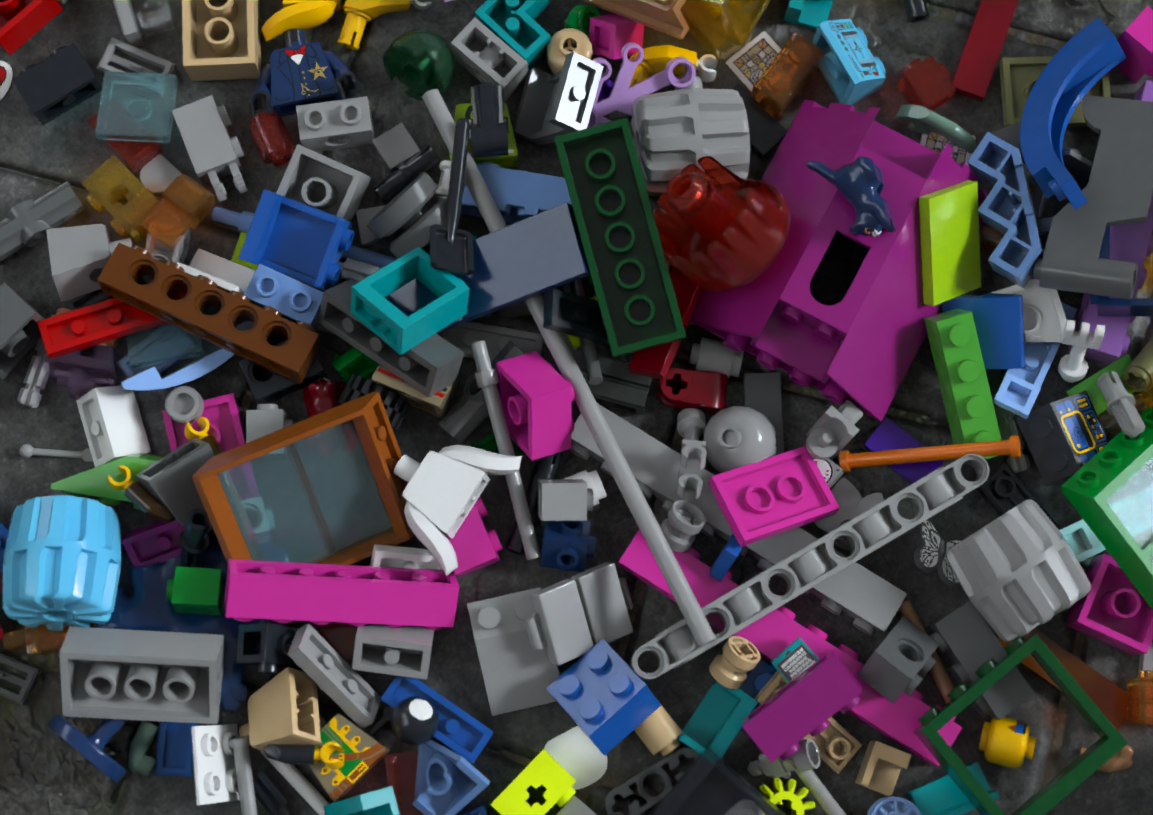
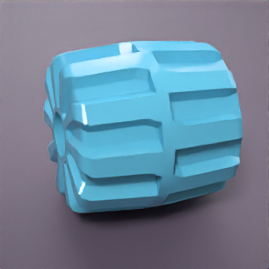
(61, 562)

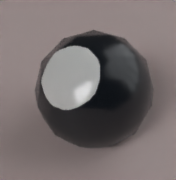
(414, 720)

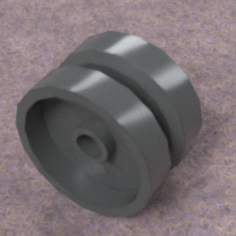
(411, 215)

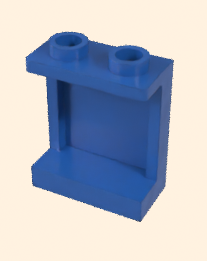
(297, 240)

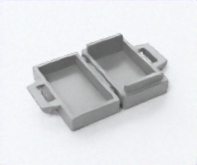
(580, 613)

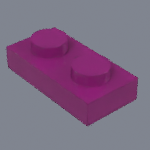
(153, 543)

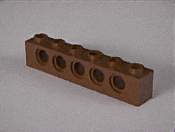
(130, 264)

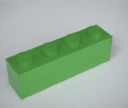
(962, 377)

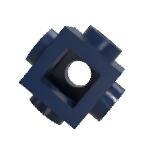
(567, 545)

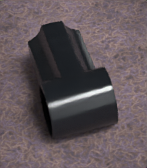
(488, 127)

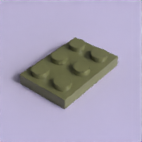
(1018, 79)

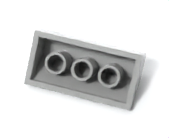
(141, 675)

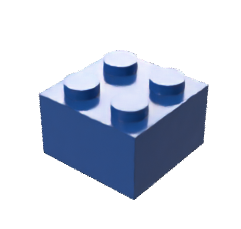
(604, 696)

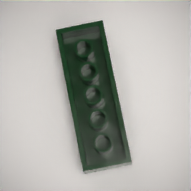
(620, 237)

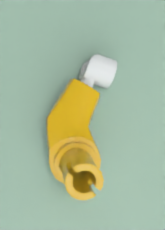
(362, 11)
(658, 56)

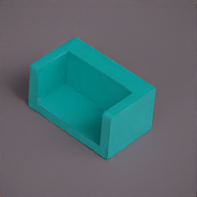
(717, 719)

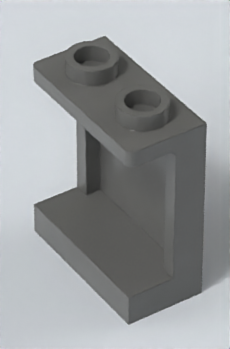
(557, 101)

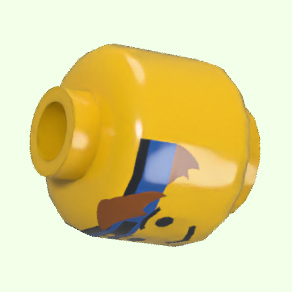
(1007, 742)

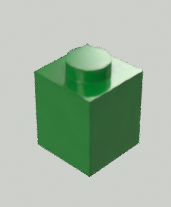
(196, 590)

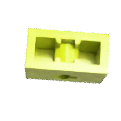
(543, 771)

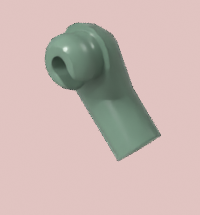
(138, 760)

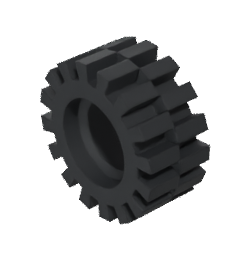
(394, 405)

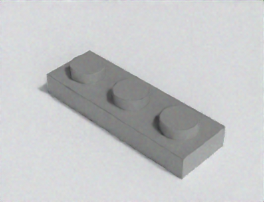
(334, 676)

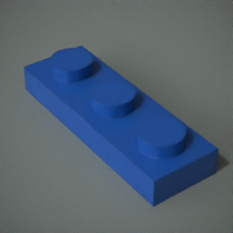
(455, 727)

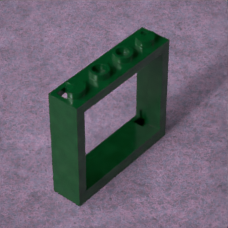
(988, 674)

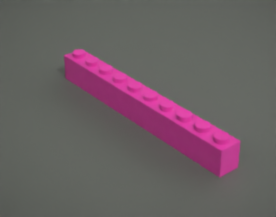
(778, 630)

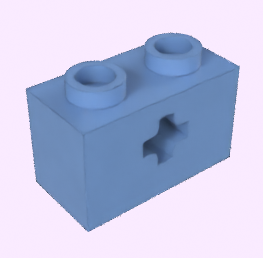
(286, 295)

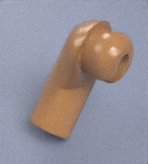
(1118, 762)

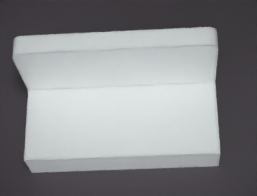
(223, 272)
(112, 424)

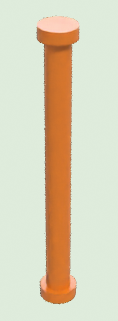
(933, 453)

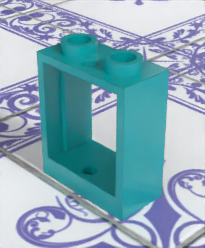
(388, 321)

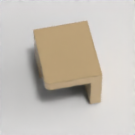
(881, 767)

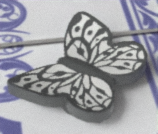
(932, 552)

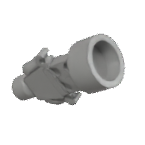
(804, 759)

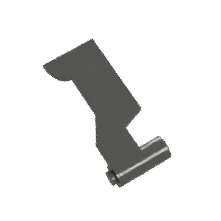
(1116, 195)

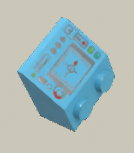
(847, 61)

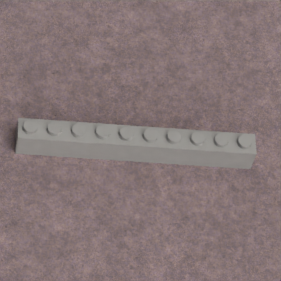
(656, 468)

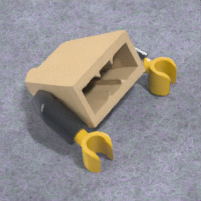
(286, 720)

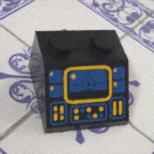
(1063, 436)

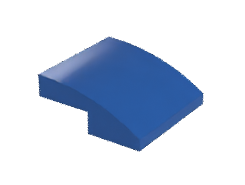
(997, 325)

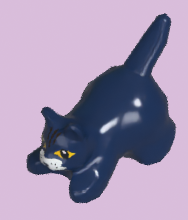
(861, 186)

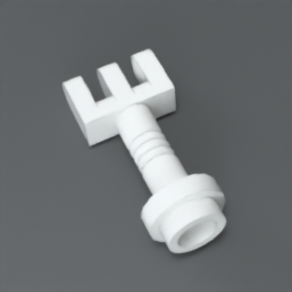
(1074, 366)

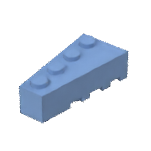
(518, 192)

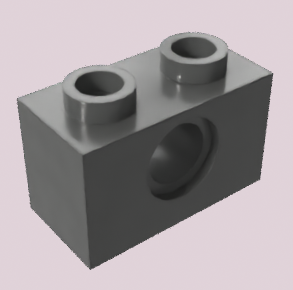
(900, 661)

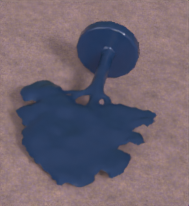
(152, 612)

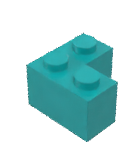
(516, 26)

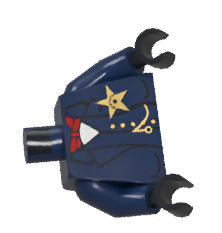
(300, 77)

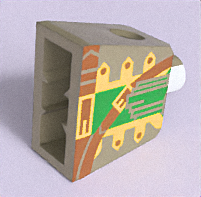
(360, 755)

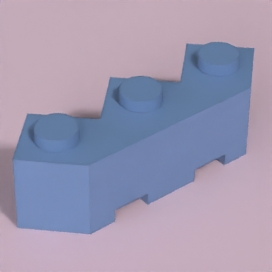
(1008, 209)

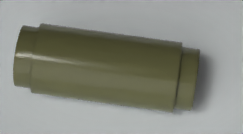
(1140, 371)

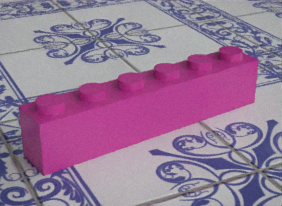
(340, 594)

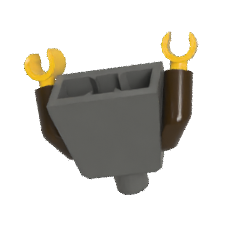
(166, 486)

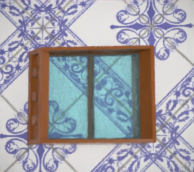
(310, 489)

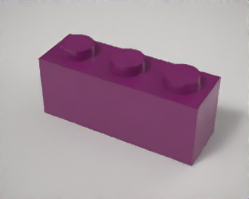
(802, 707)

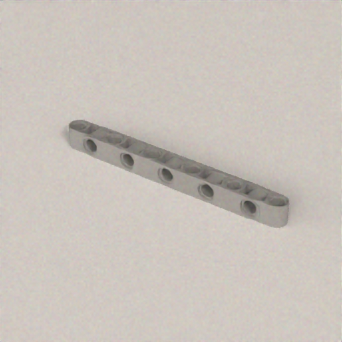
(816, 562)

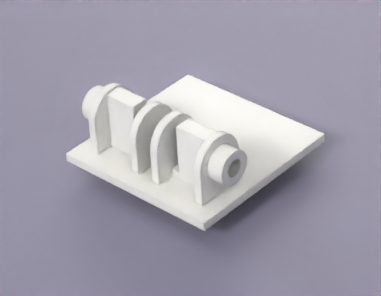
(214, 764)

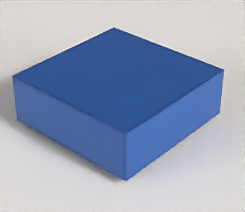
(725, 558)

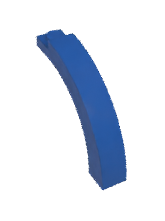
(1053, 101)

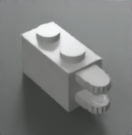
(209, 144)

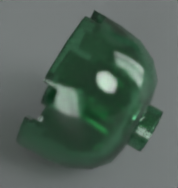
(420, 62)

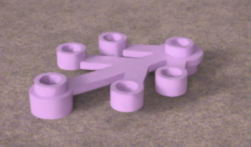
(623, 96)

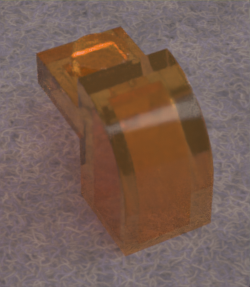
(181, 207)

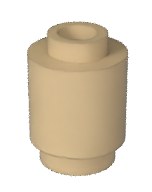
(659, 732)

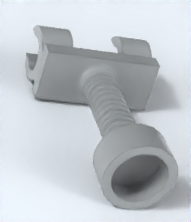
(691, 427)

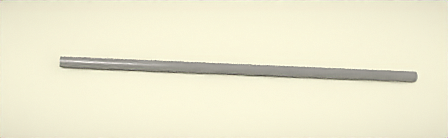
(584, 399)

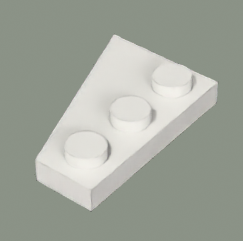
(1042, 312)

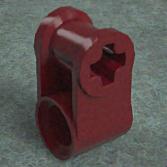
(697, 390)

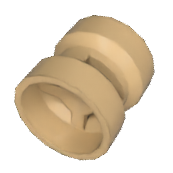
(732, 666)

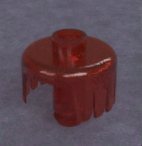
(721, 226)

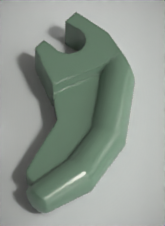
(927, 121)

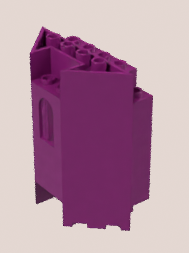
(872, 335)

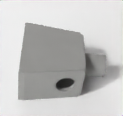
(79, 257)

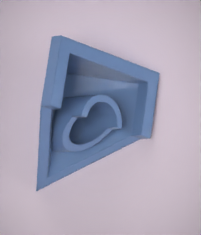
(444, 780)

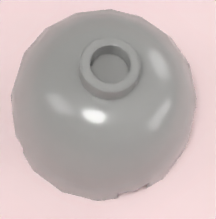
(738, 438)

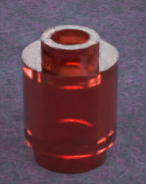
(272, 138)

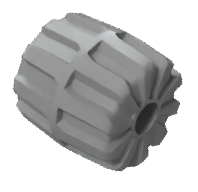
(686, 125)
(1018, 571)

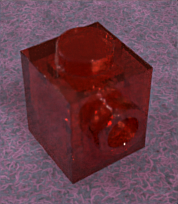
(926, 83)

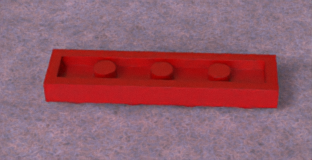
(95, 325)

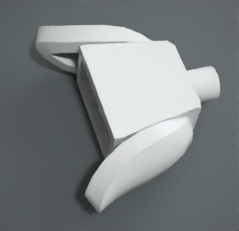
(445, 491)

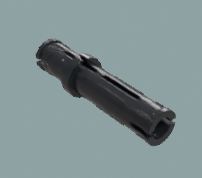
(544, 469)

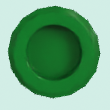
(580, 18)

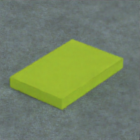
(950, 242)

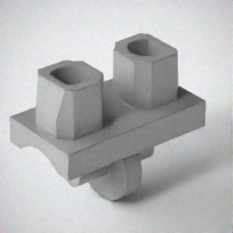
(833, 431)

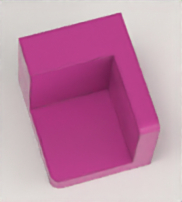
(611, 33)

